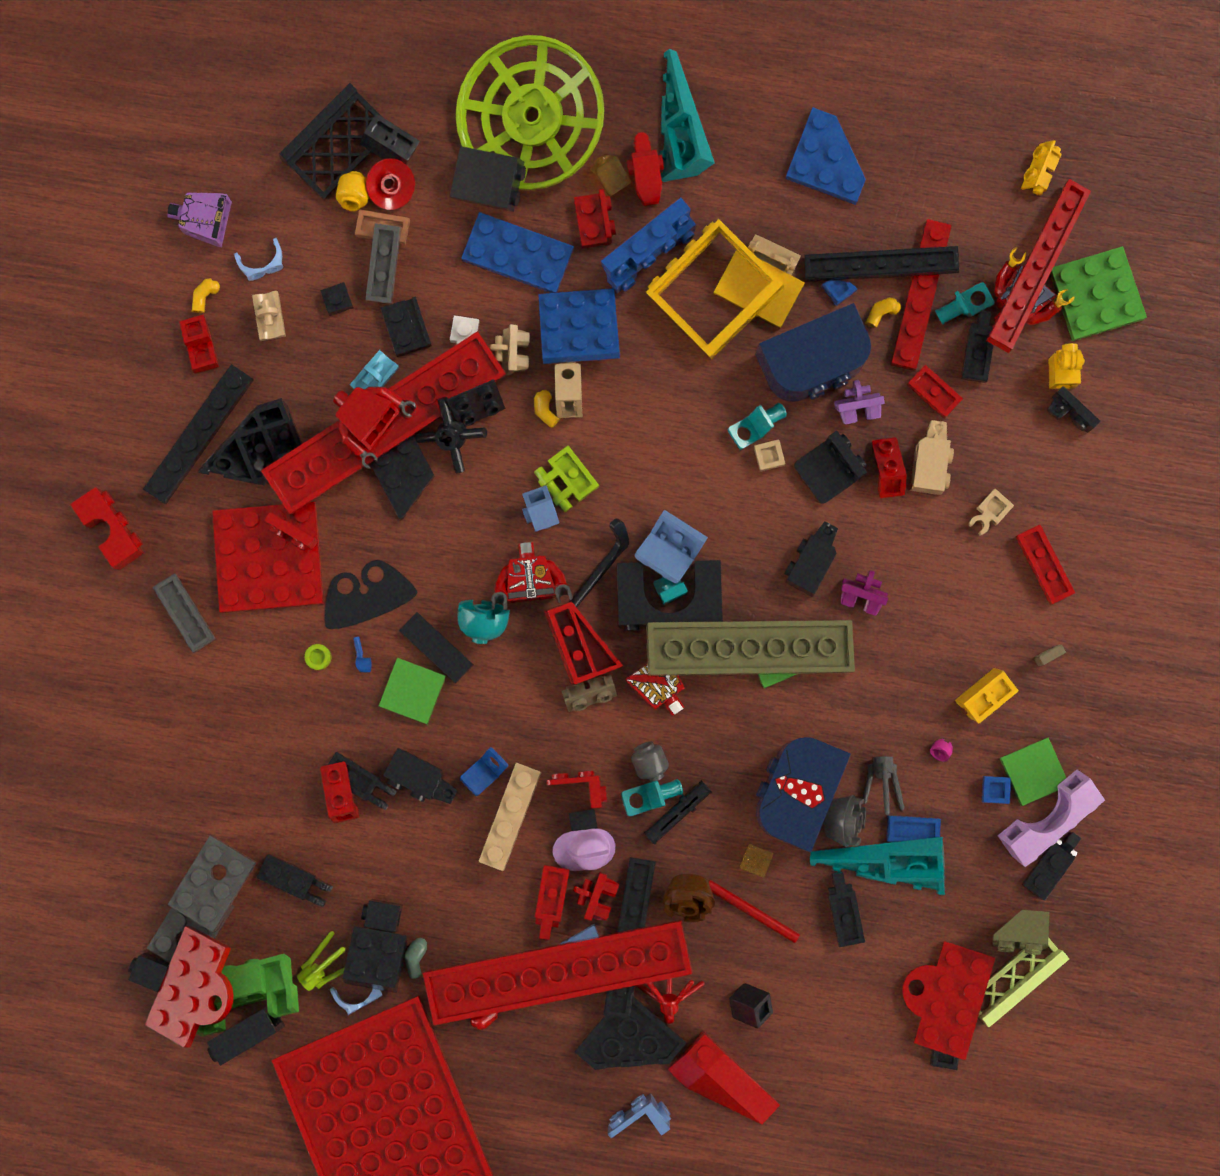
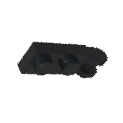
(363, 781)
(291, 879)

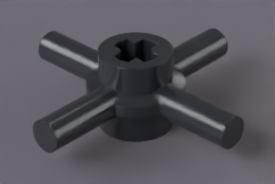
(451, 435)

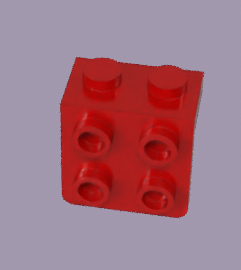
(598, 793)

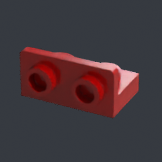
(593, 219)

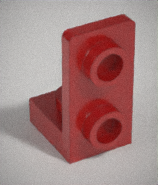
(890, 467)
(338, 793)

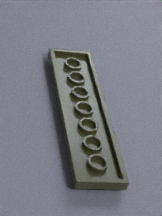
(750, 647)

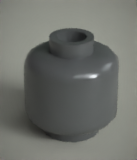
(649, 761)

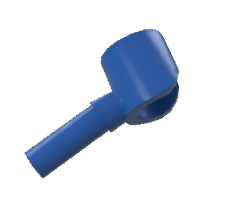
(362, 664)

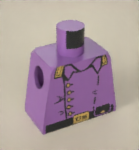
(203, 216)

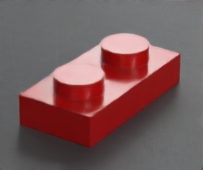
(934, 391)
(299, 537)

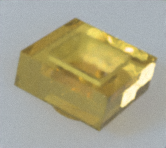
(756, 860)

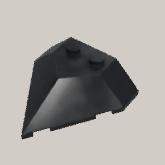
(255, 444)

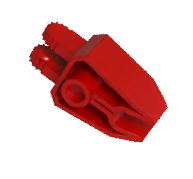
(645, 168)

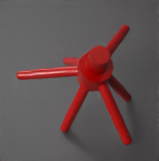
(669, 1001)

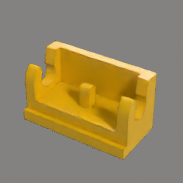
(987, 695)

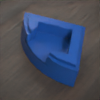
(839, 290)

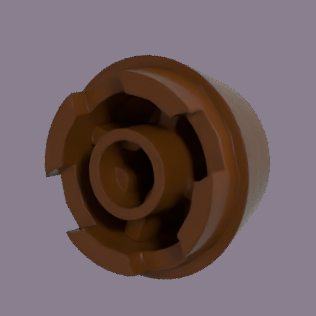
(689, 897)

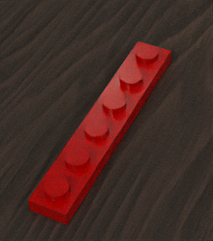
(919, 302)

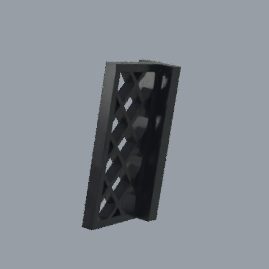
(317, 128)

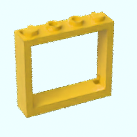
(692, 251)

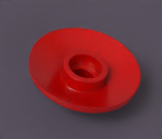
(401, 186)

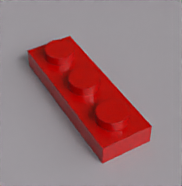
(1045, 564)

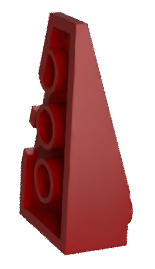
(717, 1076)

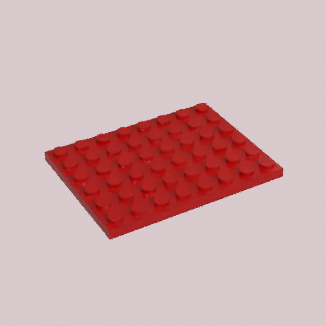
(381, 1100)

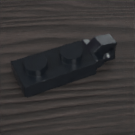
(978, 350)
(1052, 866)
(845, 912)

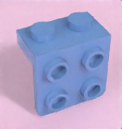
(670, 547)
(655, 1111)

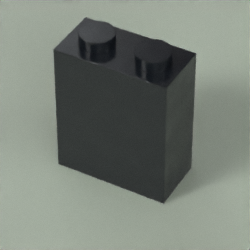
(488, 179)
(243, 1036)

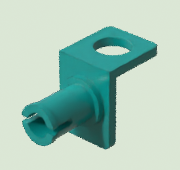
(964, 305)
(758, 424)
(652, 795)

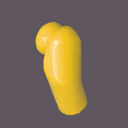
(201, 292)
(880, 308)
(541, 408)

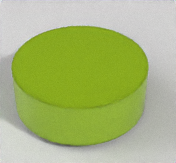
(318, 657)

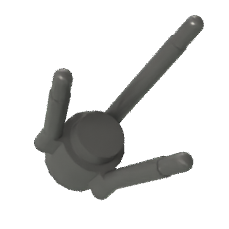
(884, 769)

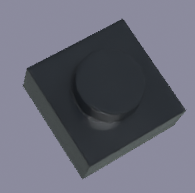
(336, 299)

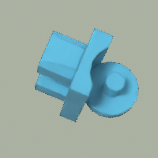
(376, 372)

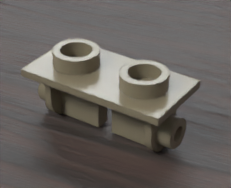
(579, 698)

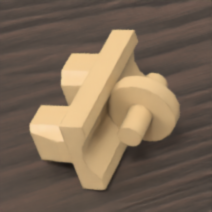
(269, 316)
(506, 349)

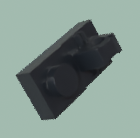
(1066, 402)

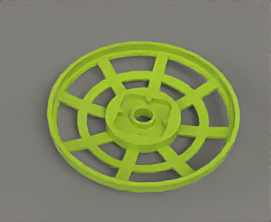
(529, 97)

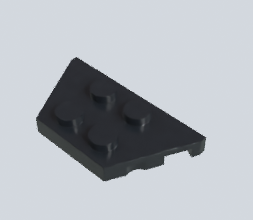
(403, 475)

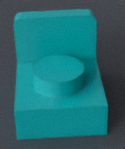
(668, 590)

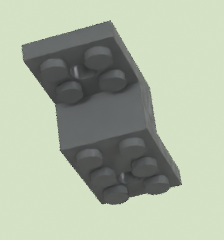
(202, 898)

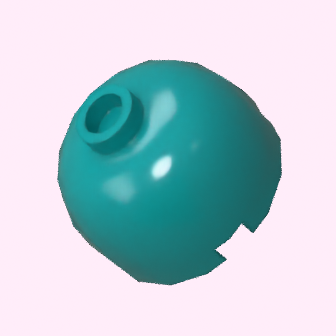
(482, 621)

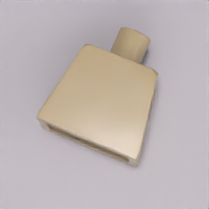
(568, 390)

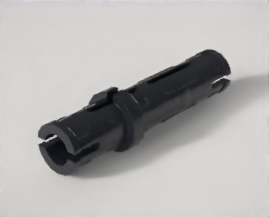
(678, 812)

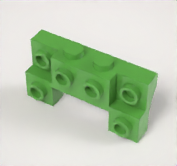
(256, 982)

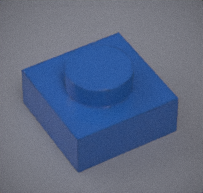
(996, 789)

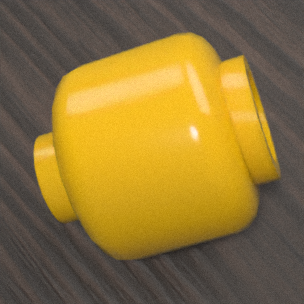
(352, 191)

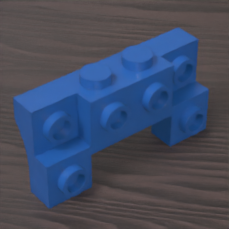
(643, 247)

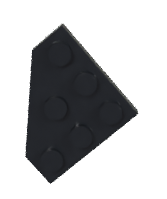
(630, 1042)

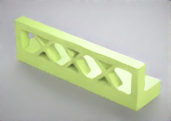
(1024, 986)

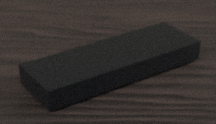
(436, 647)

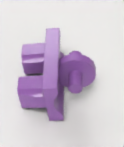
(870, 402)

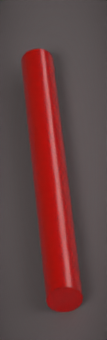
(753, 912)

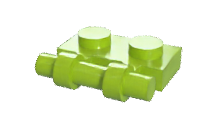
(572, 473)

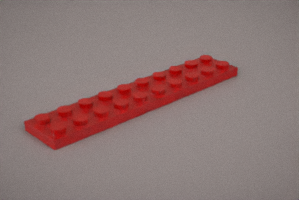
(328, 461)
(557, 972)

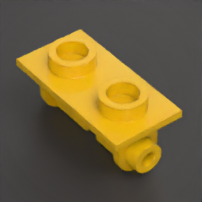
(1045, 157)

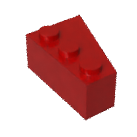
(579, 645)

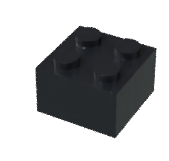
(375, 959)

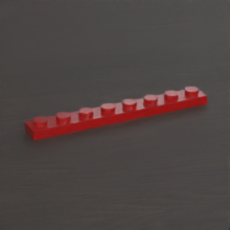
(1038, 266)

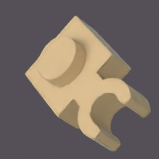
(993, 509)

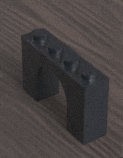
(636, 611)

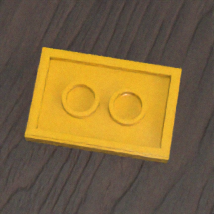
(743, 283)

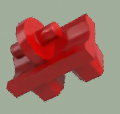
(595, 909)

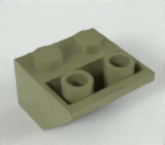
(1024, 931)

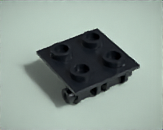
(476, 403)

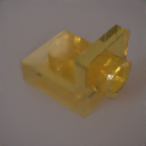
(610, 173)

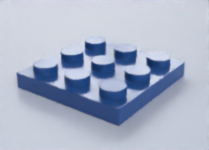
(578, 326)

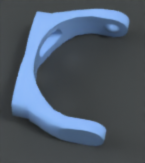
(274, 266)
(351, 1008)

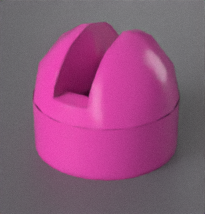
(941, 750)

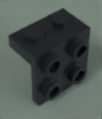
(830, 467)

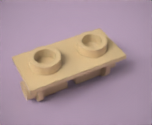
(774, 254)

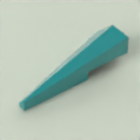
(685, 143)
(910, 862)

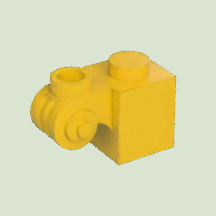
(1065, 367)

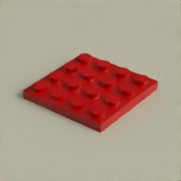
(262, 568)

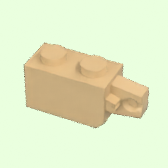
(932, 460)

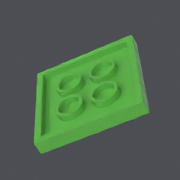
(1101, 291)

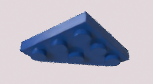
(826, 159)

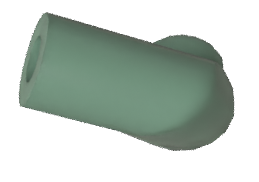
(414, 955)

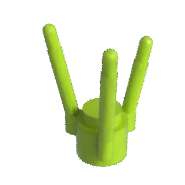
(312, 975)

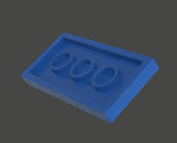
(517, 253)

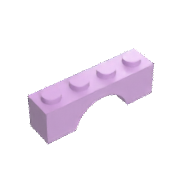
(1075, 801)

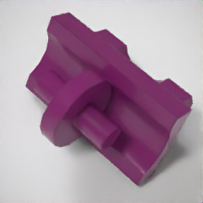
(852, 590)

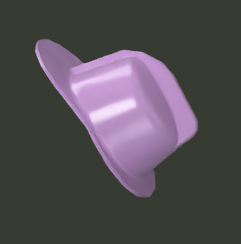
(584, 849)

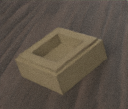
(1049, 655)

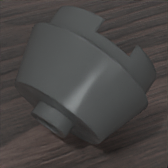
(845, 820)

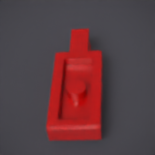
(551, 899)

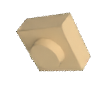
(769, 455)

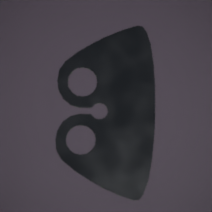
(381, 598)

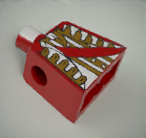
(657, 689)

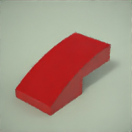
(199, 344)

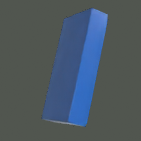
(911, 828)

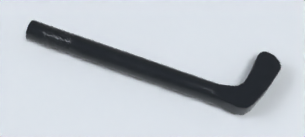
(622, 542)

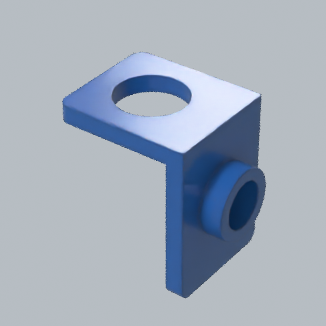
(483, 772)

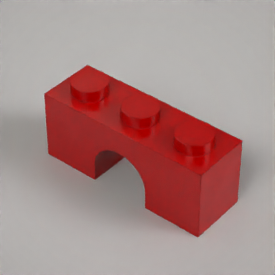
(121, 545)

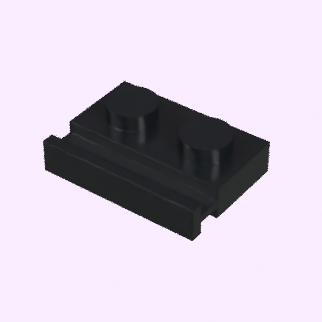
(406, 326)

